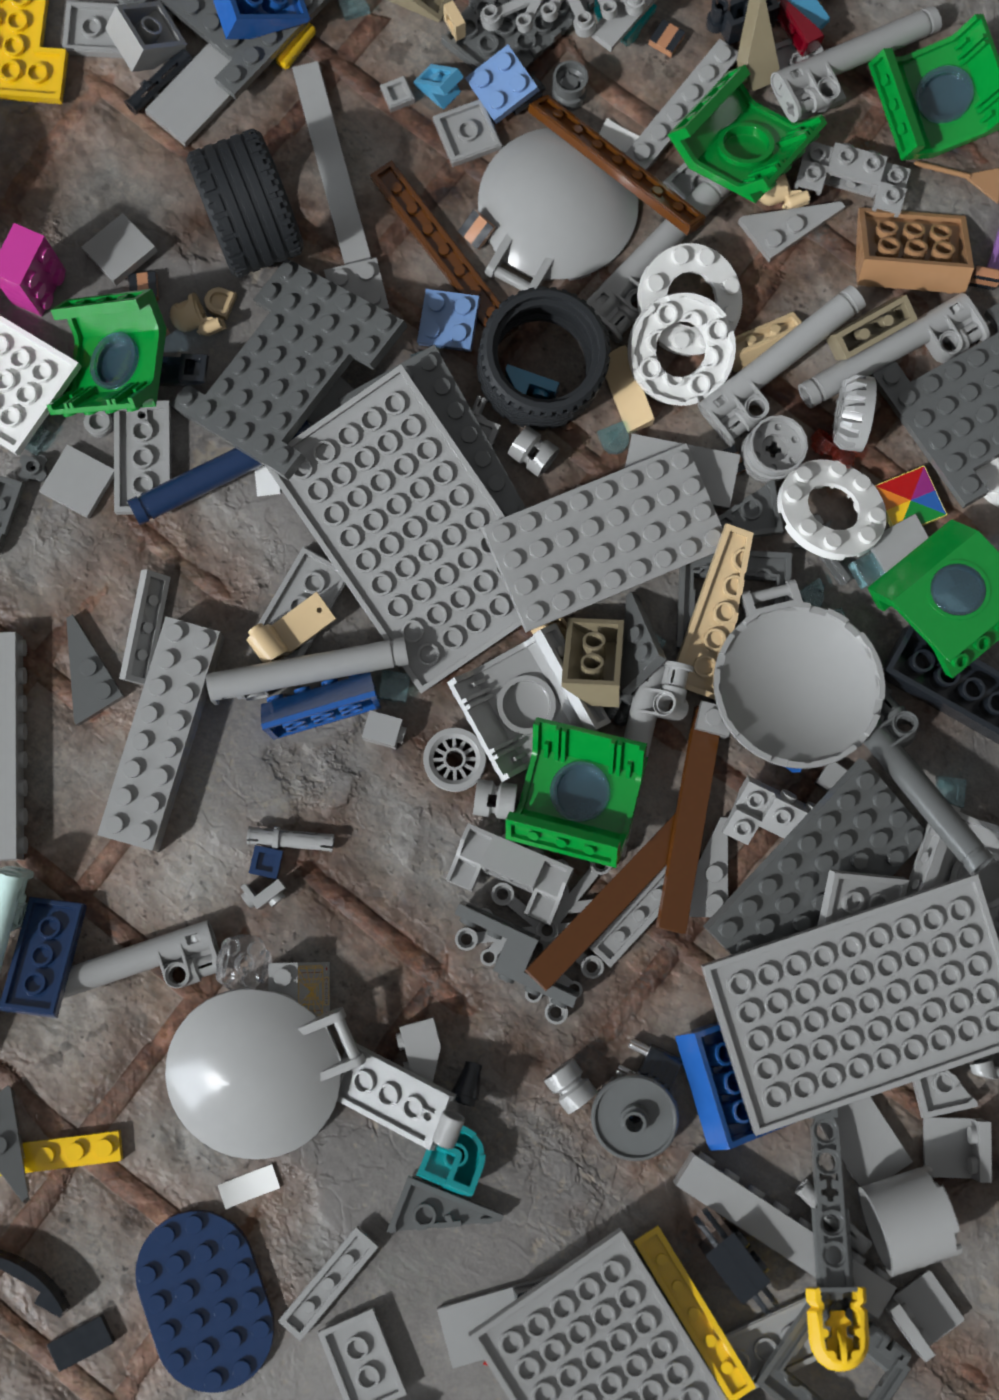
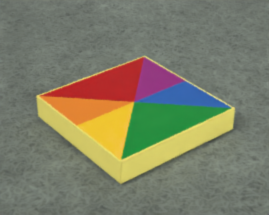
(911, 495)

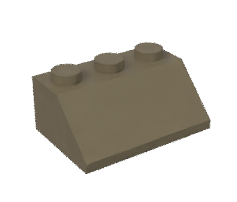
(594, 660)

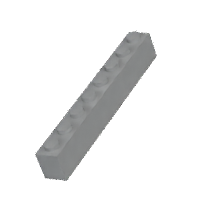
(12, 754)
(773, 1225)

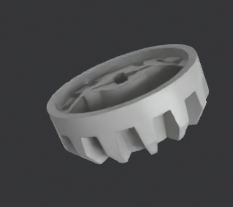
(854, 412)

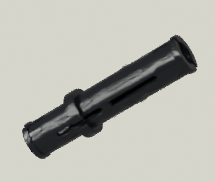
(136, 102)

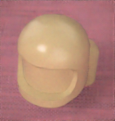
(782, 193)
(191, 315)

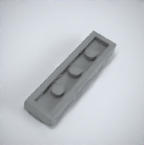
(144, 626)
(630, 922)
(328, 1283)

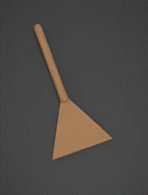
(985, 181)

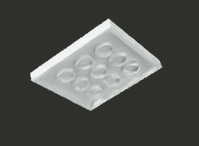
(29, 380)

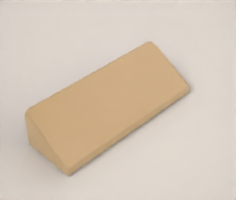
(756, 341)
(627, 393)

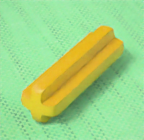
(293, 50)

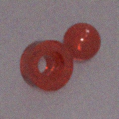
(824, 444)

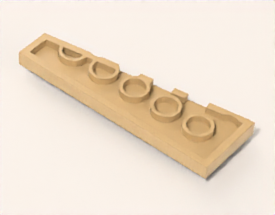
(716, 609)

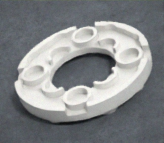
(715, 271)
(718, 354)
(814, 536)

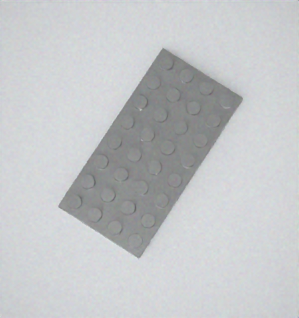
(604, 537)

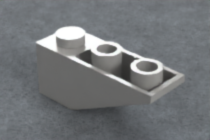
(422, 1047)

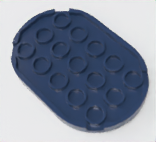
(204, 1301)

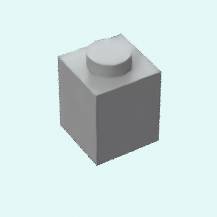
(384, 730)

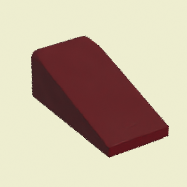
(799, 28)

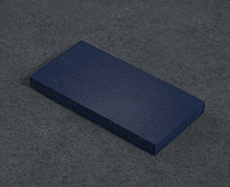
(43, 957)

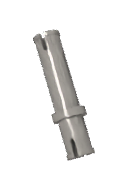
(291, 839)
(859, 1241)

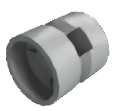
(525, 446)
(504, 803)
(572, 1088)

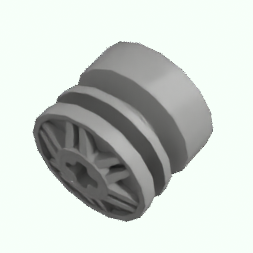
(784, 439)

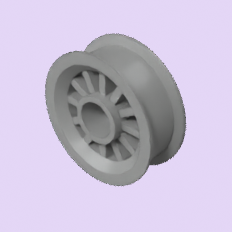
(433, 746)

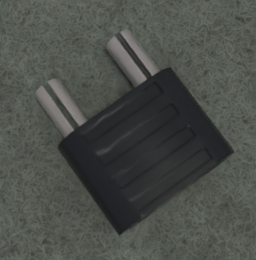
(656, 1062)

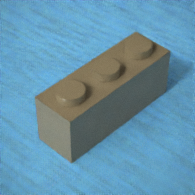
(871, 327)

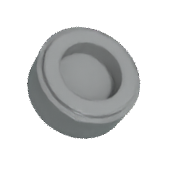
(98, 424)

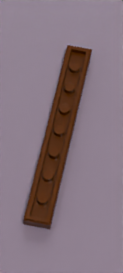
(617, 164)
(434, 239)
(687, 830)
(602, 909)

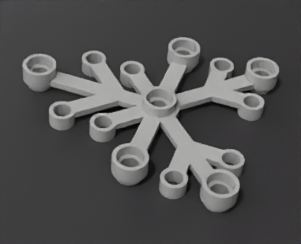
(583, 22)
(568, 905)

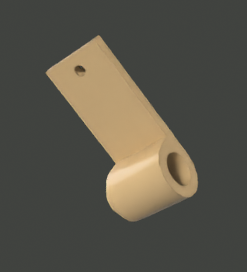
(291, 631)

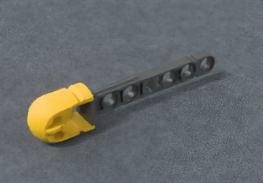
(840, 1351)

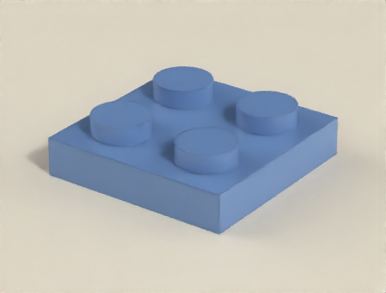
(502, 84)
(448, 320)

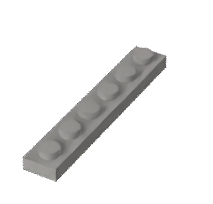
(708, 72)

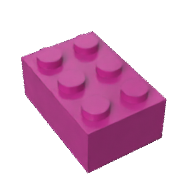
(29, 270)

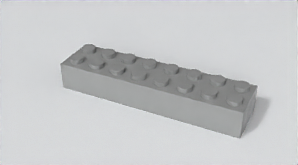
(161, 735)

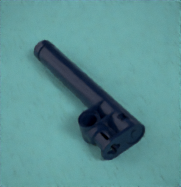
(194, 483)

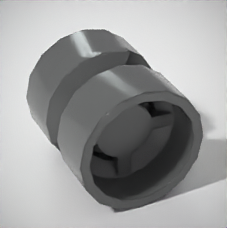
(570, 84)

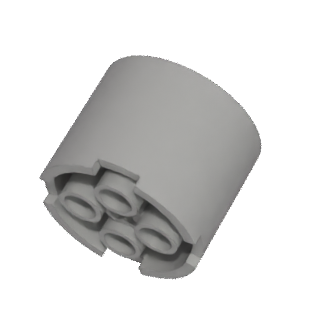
(909, 1220)

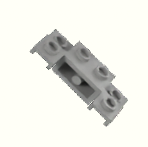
(855, 172)
(765, 808)
(514, 864)

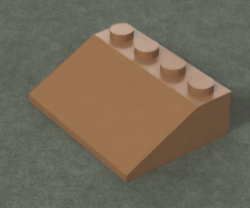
(913, 251)

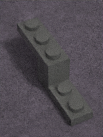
(515, 953)

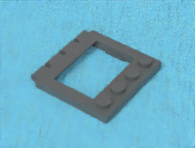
(761, 567)
(785, 1386)

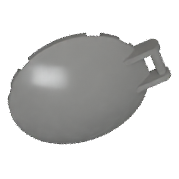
(552, 211)
(797, 681)
(257, 1072)

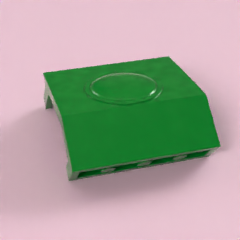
(739, 139)

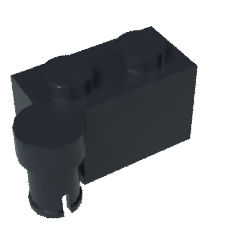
(731, 22)

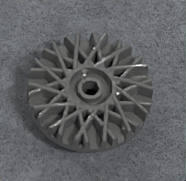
(635, 1096)

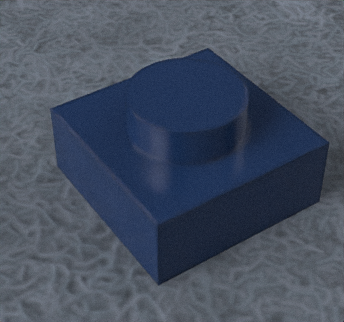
(266, 862)

